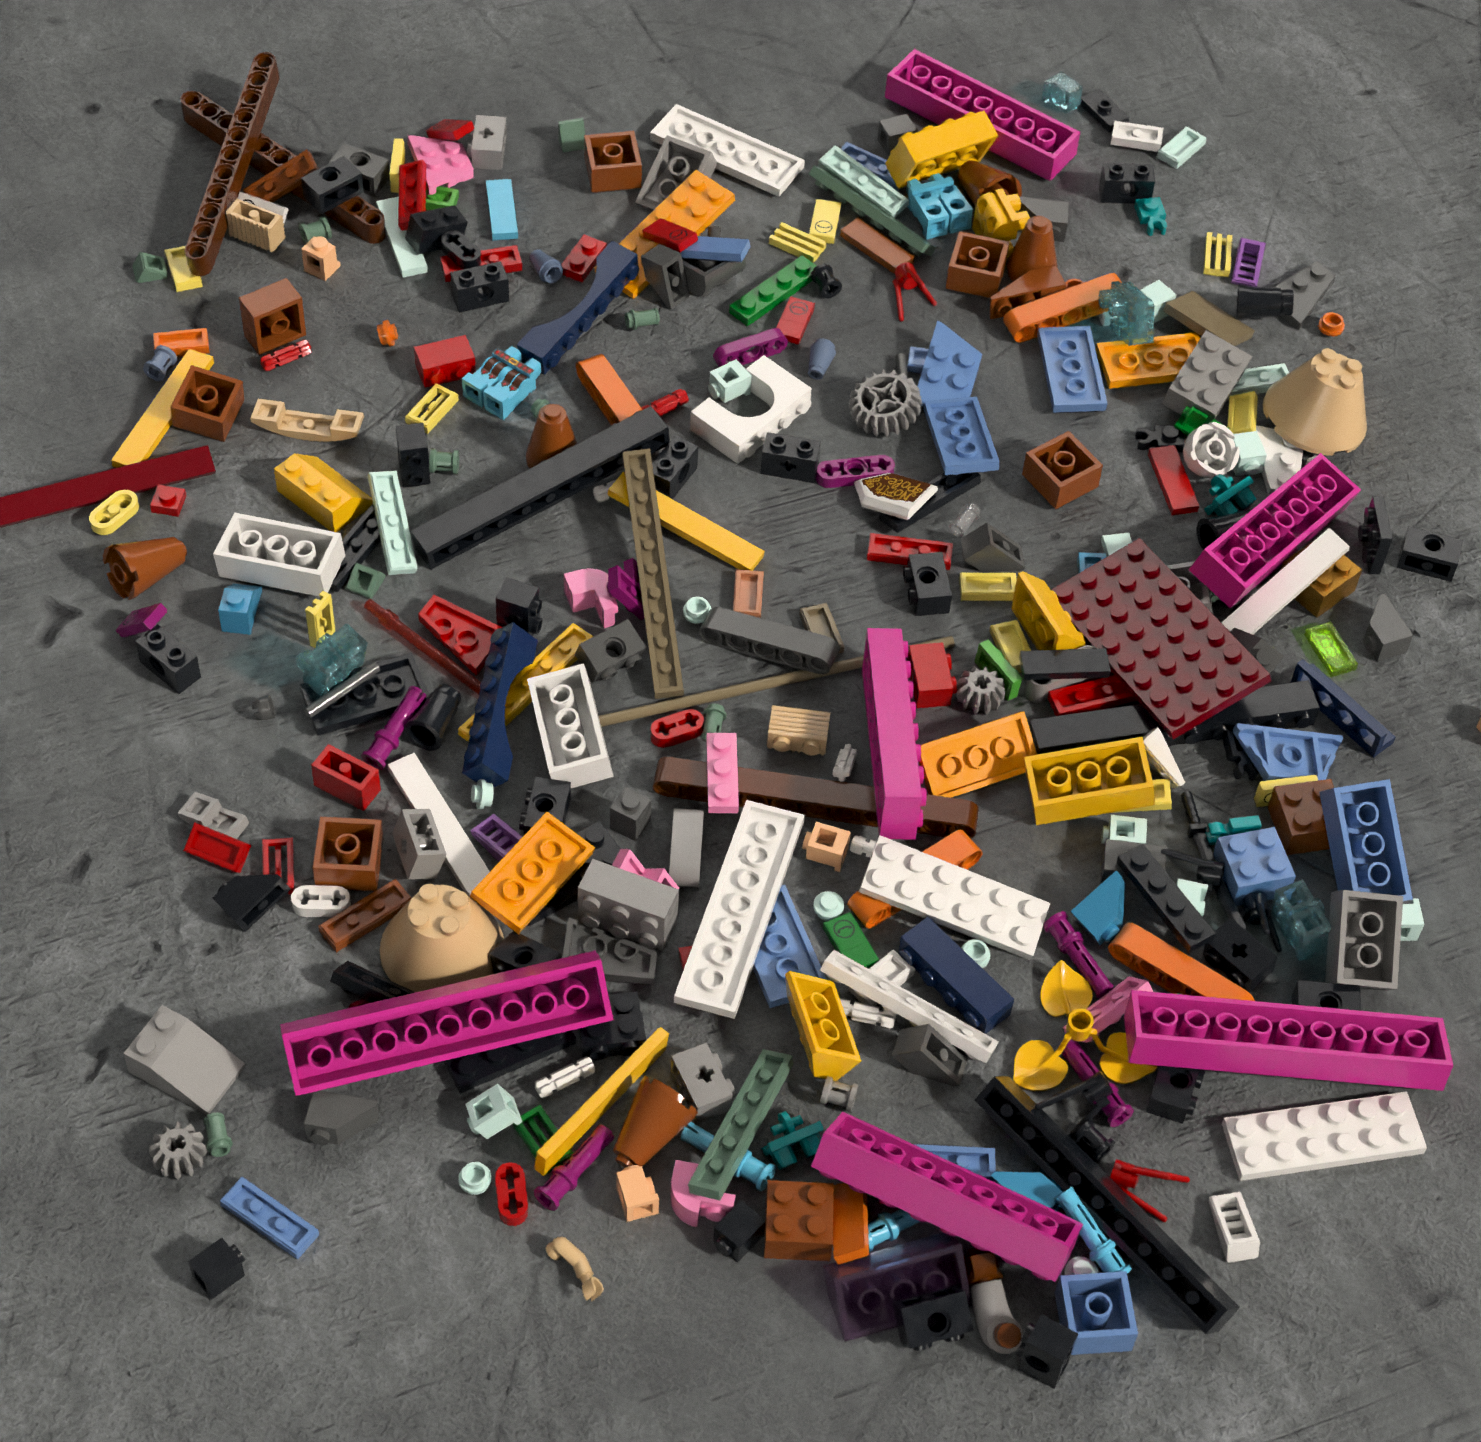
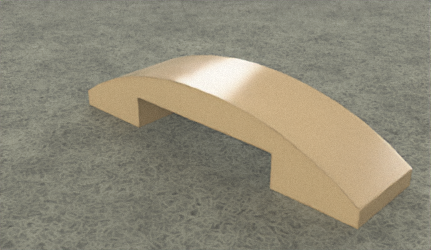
(304, 425)

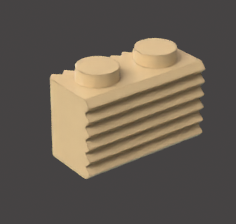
(255, 225)
(798, 730)

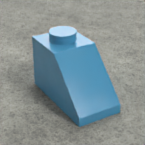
(239, 608)
(1103, 909)
(1031, 1185)

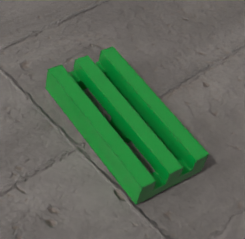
(528, 1139)

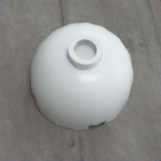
(1210, 450)

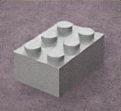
(1207, 376)
(627, 905)
(1364, 939)

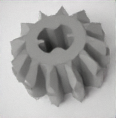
(980, 690)
(177, 1150)

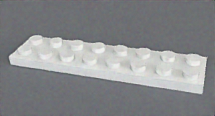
(739, 910)

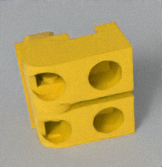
(997, 216)

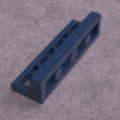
(1344, 710)

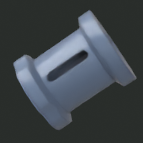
(160, 363)

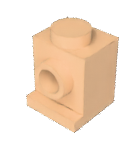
(320, 251)
(827, 845)
(636, 1193)

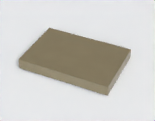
(1202, 315)

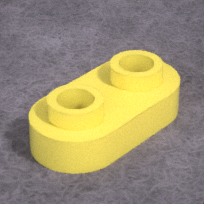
(111, 514)

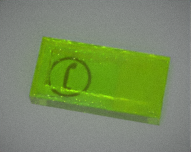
(1331, 649)

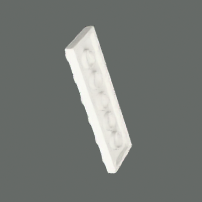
(734, 151)
(954, 897)
(1323, 1136)

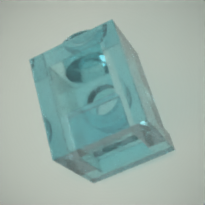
(1062, 92)

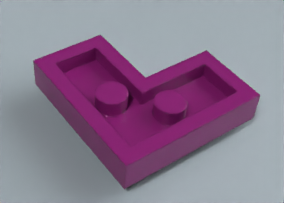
(625, 587)

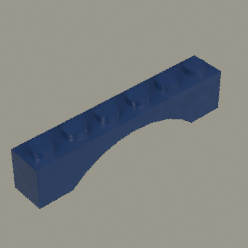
(551, 340)
(488, 746)

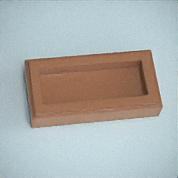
(748, 592)

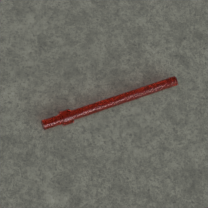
(391, 621)

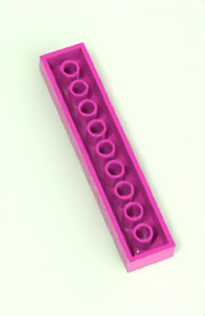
(446, 1022)
(1287, 1040)

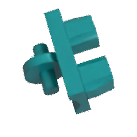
(1222, 487)
(781, 1149)

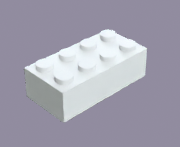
(279, 554)
(570, 726)

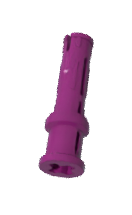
(387, 738)
(1071, 943)
(1117, 1110)
(565, 1176)

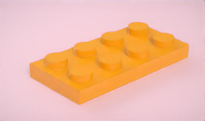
(1145, 362)
(977, 756)
(532, 872)

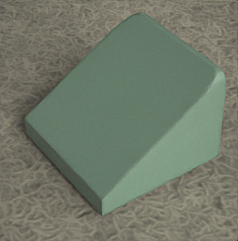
(571, 134)
(149, 268)
(365, 580)

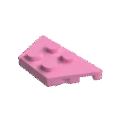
(444, 161)

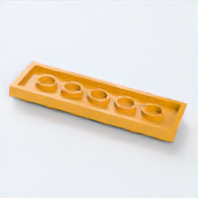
(691, 205)

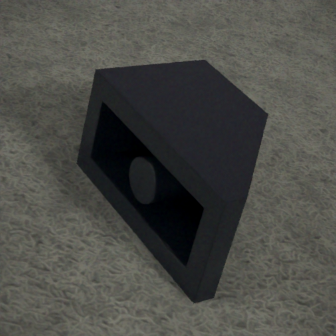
(250, 897)

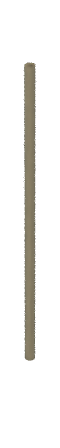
(739, 689)

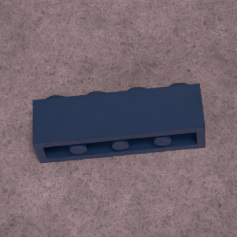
(955, 976)

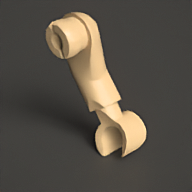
(564, 1248)

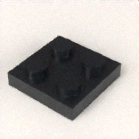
(1375, 535)

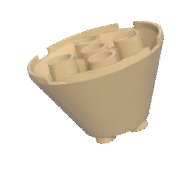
(1320, 404)
(439, 940)

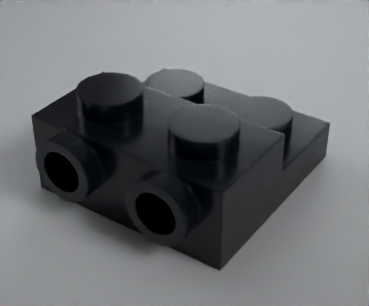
(618, 1036)

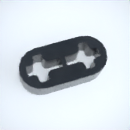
(464, 248)

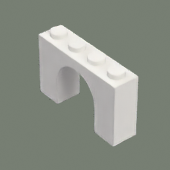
(741, 436)

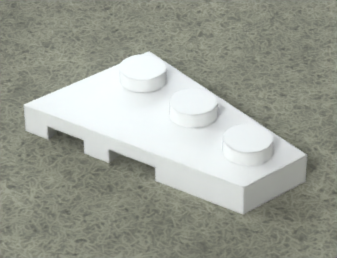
(1282, 459)

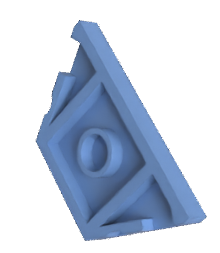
(948, 367)
(1287, 752)

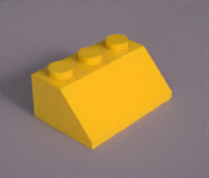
(320, 491)
(1043, 616)
(821, 1025)

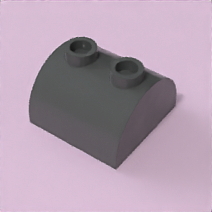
(707, 274)

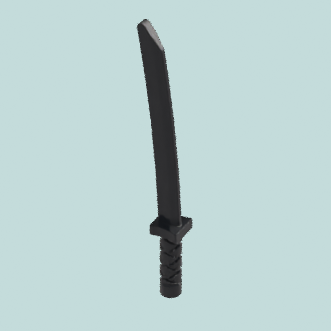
(1197, 831)

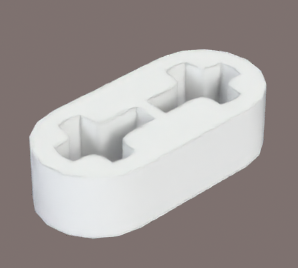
(320, 900)

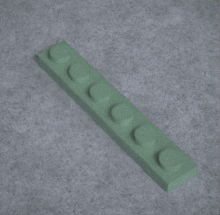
(879, 217)
(740, 1125)

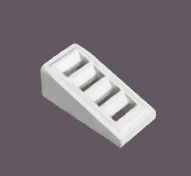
(1161, 758)
(1236, 1246)

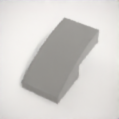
(210, 813)

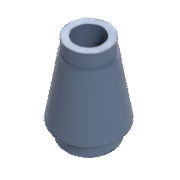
(547, 267)
(821, 356)

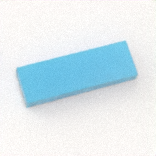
(501, 209)

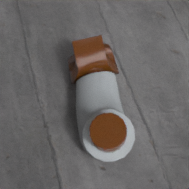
(990, 1304)

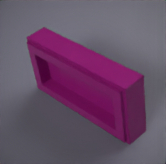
(141, 620)

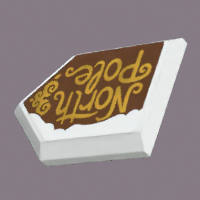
(893, 494)

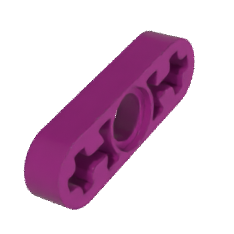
(766, 343)
(835, 467)

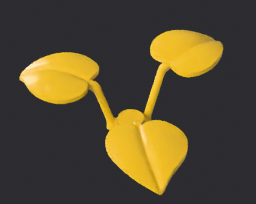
(1070, 994)

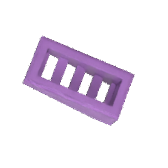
(1252, 248)
(496, 849)

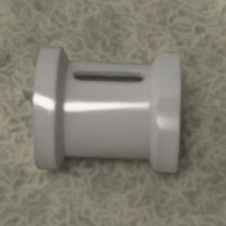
(839, 1094)

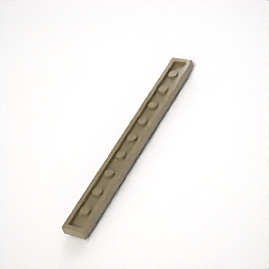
(653, 574)

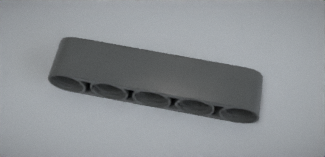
(769, 640)

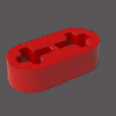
(676, 728)
(518, 1193)

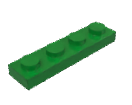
(773, 291)

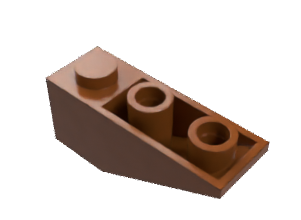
(1027, 288)

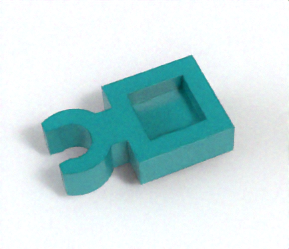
(1151, 212)
(1234, 826)

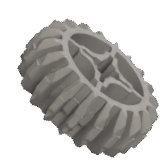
(883, 395)

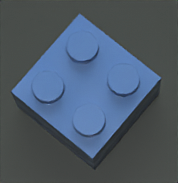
(1253, 863)
(1098, 1310)

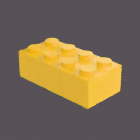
(941, 148)
(1089, 780)

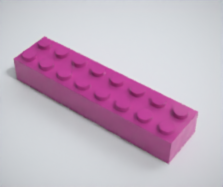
(945, 93)
(1274, 530)
(892, 734)
(947, 1196)

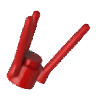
(908, 278)
(1127, 1176)

